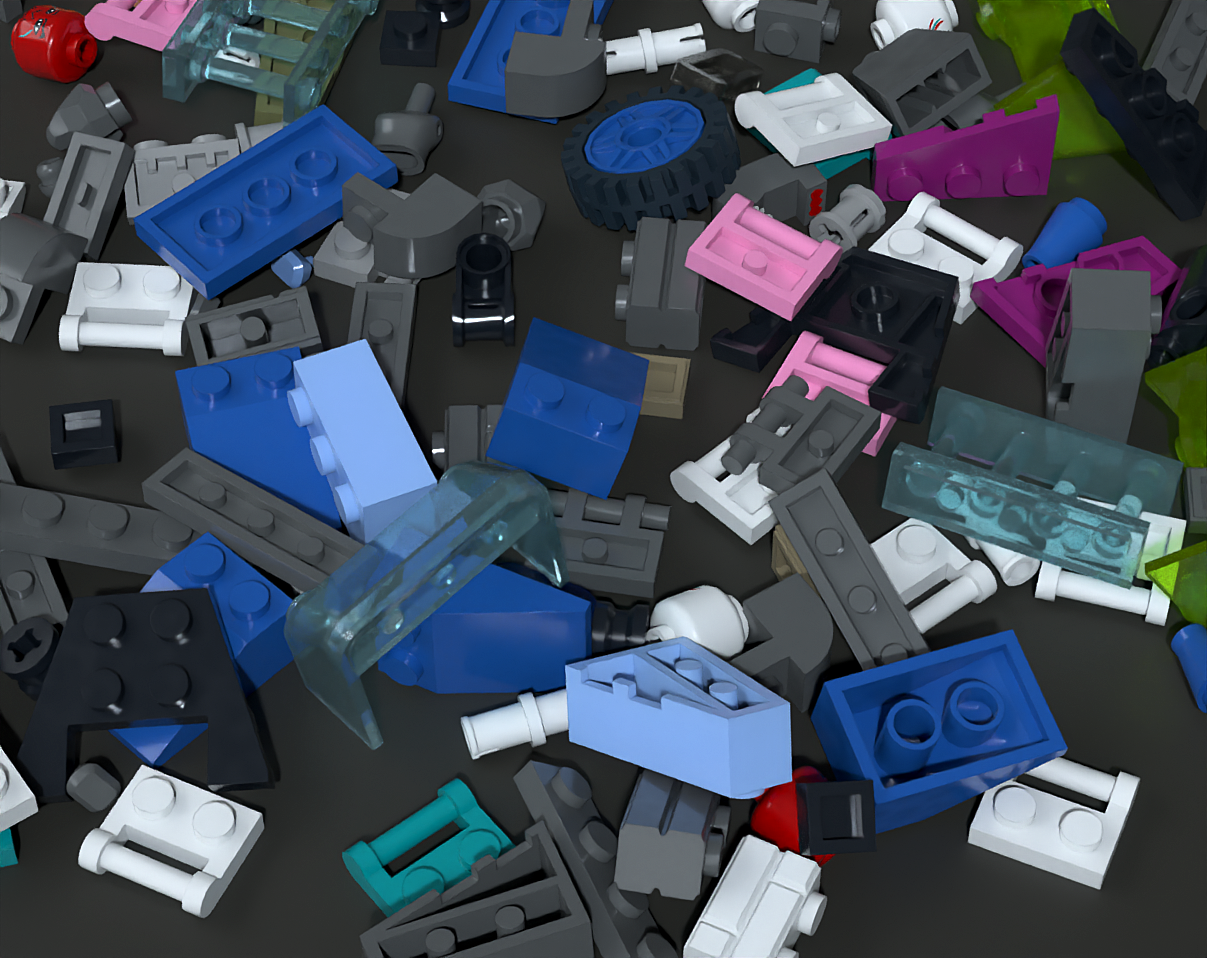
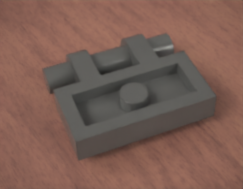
(823, 435)
(607, 555)

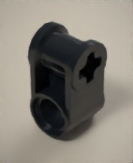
(484, 296)

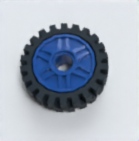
(651, 157)

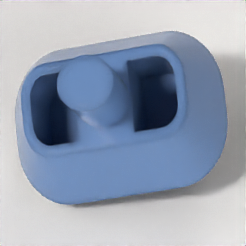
(293, 268)

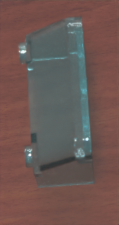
(411, 573)

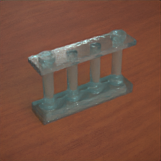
(214, 27)
(1023, 515)

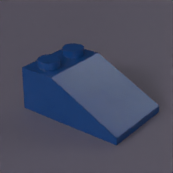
(570, 409)
(243, 422)
(253, 620)
(495, 638)
(937, 727)

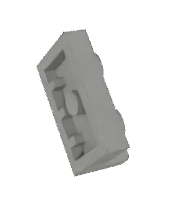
(164, 170)

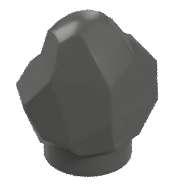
(88, 112)
(511, 213)

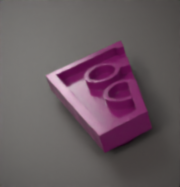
(978, 161)
(1030, 302)

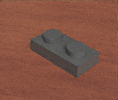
(89, 188)

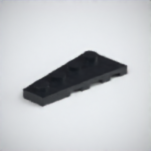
(1135, 102)

